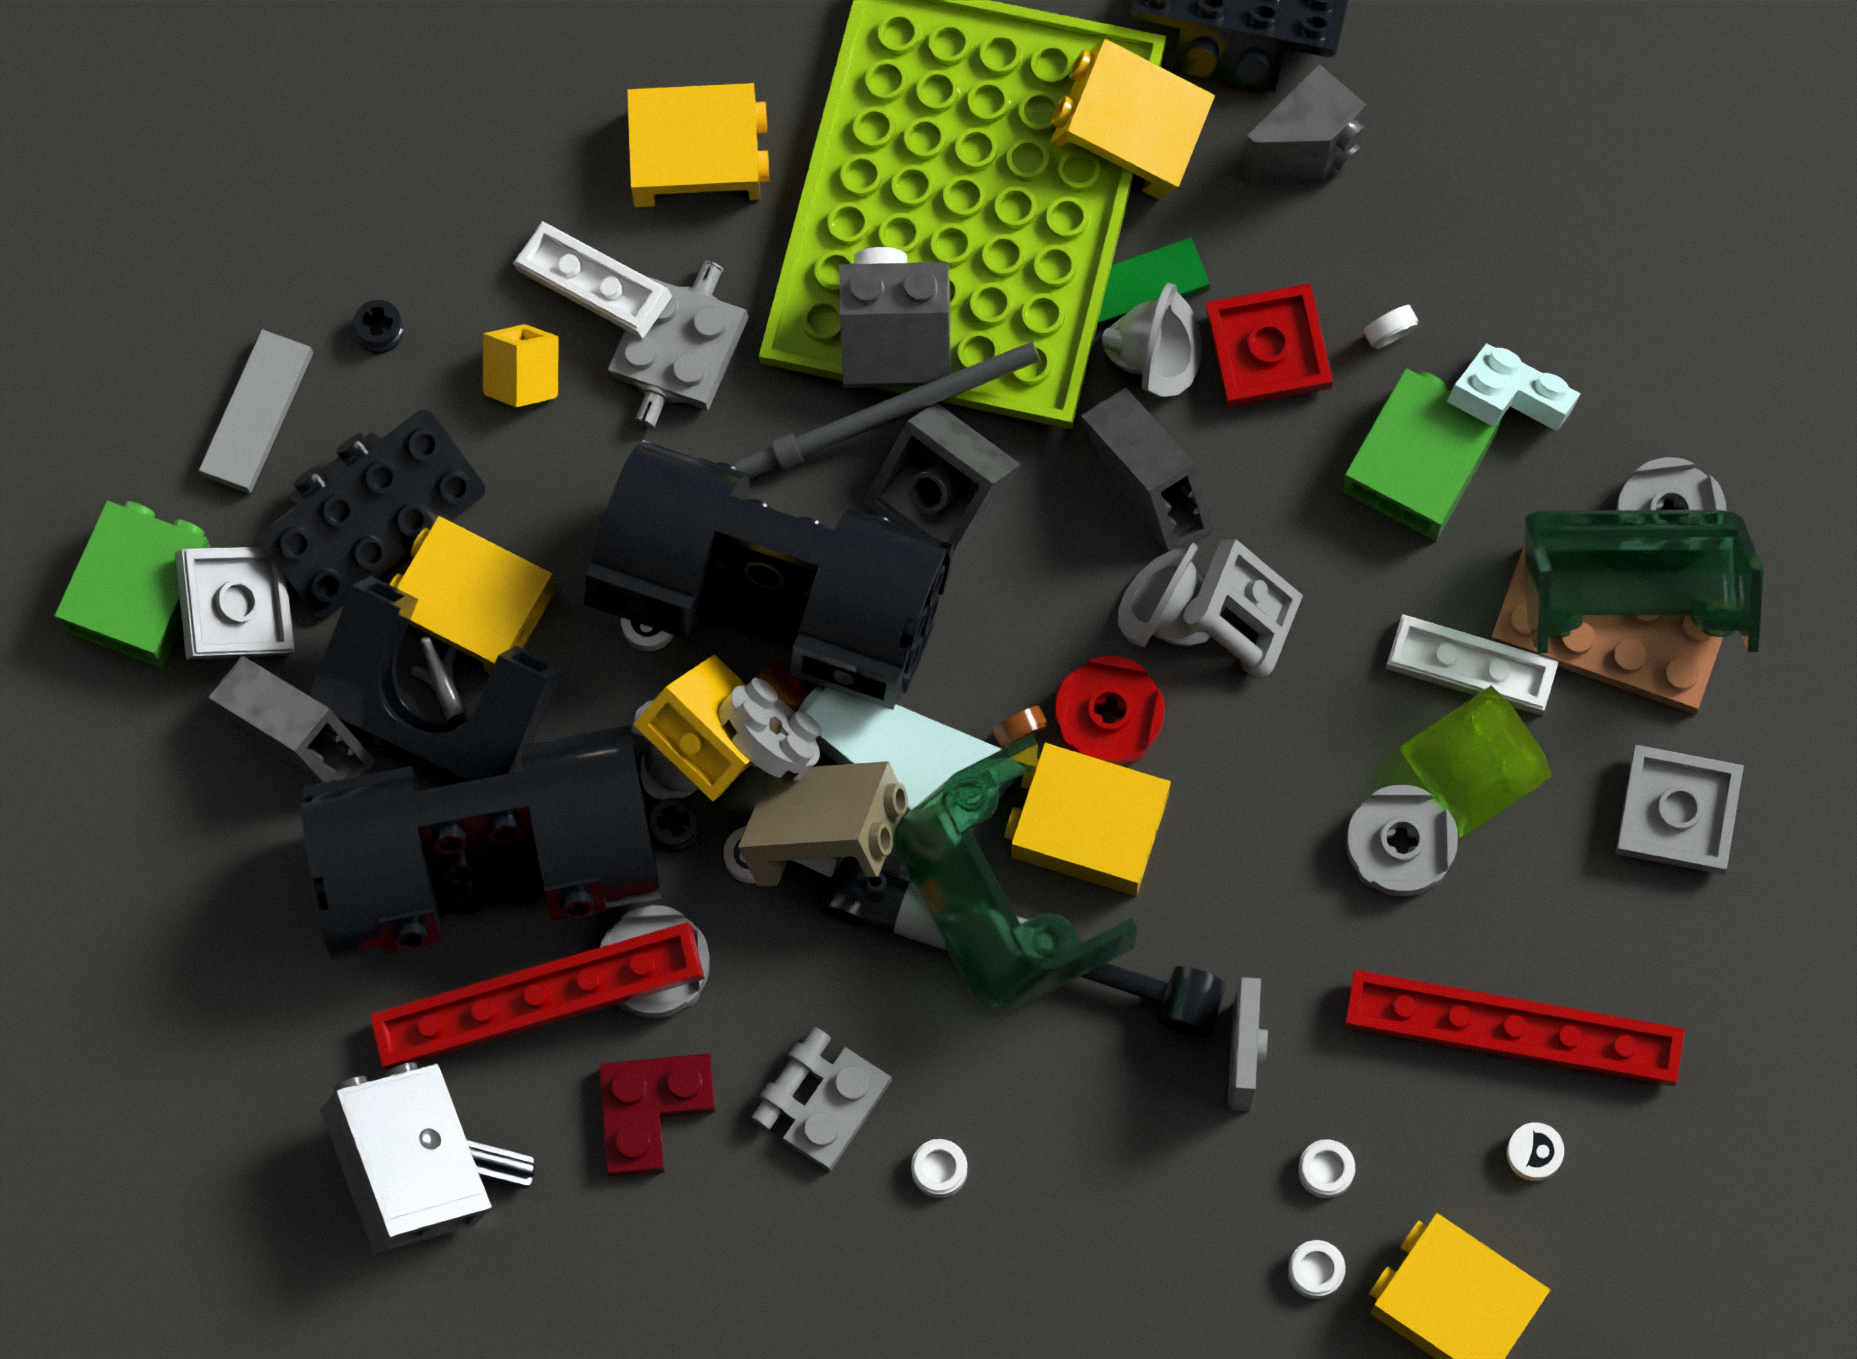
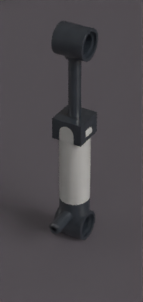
(892, 904)

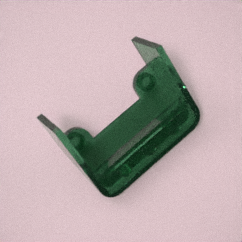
(1642, 566)
(993, 952)

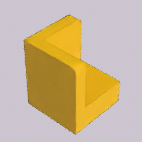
(520, 365)

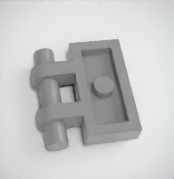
(835, 1109)

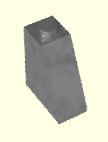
(1149, 470)
(290, 724)

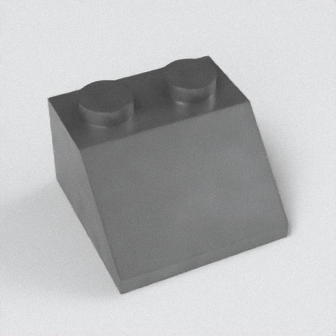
(1307, 133)
(894, 324)
(941, 478)

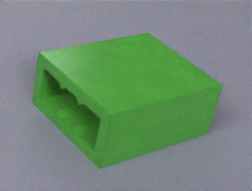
(1418, 455)
(128, 583)

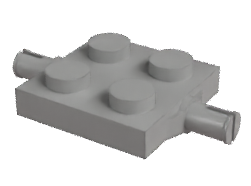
(683, 350)

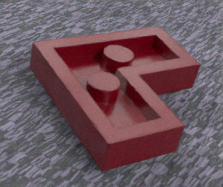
(636, 1099)

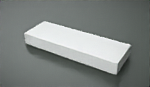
(592, 279)
(1471, 663)

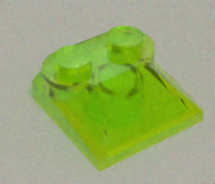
(1477, 759)

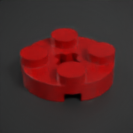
(1091, 686)

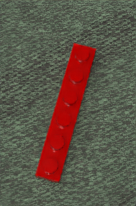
(537, 996)
(1514, 1028)

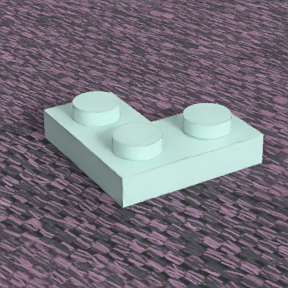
(1502, 381)

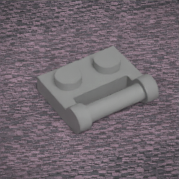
(1252, 594)

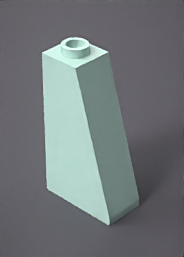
(917, 747)

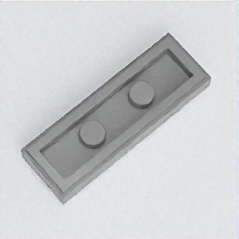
(256, 411)

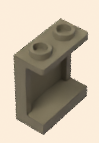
(824, 816)

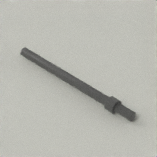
(790, 450)

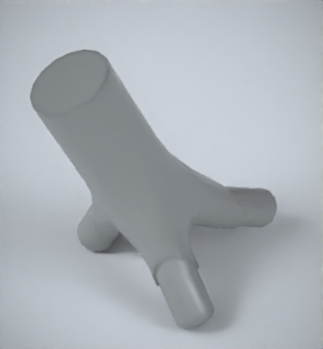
(441, 679)

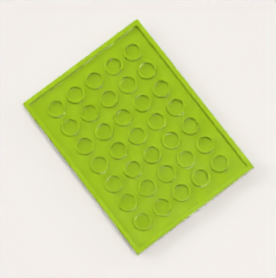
(948, 155)

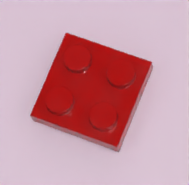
(1268, 345)

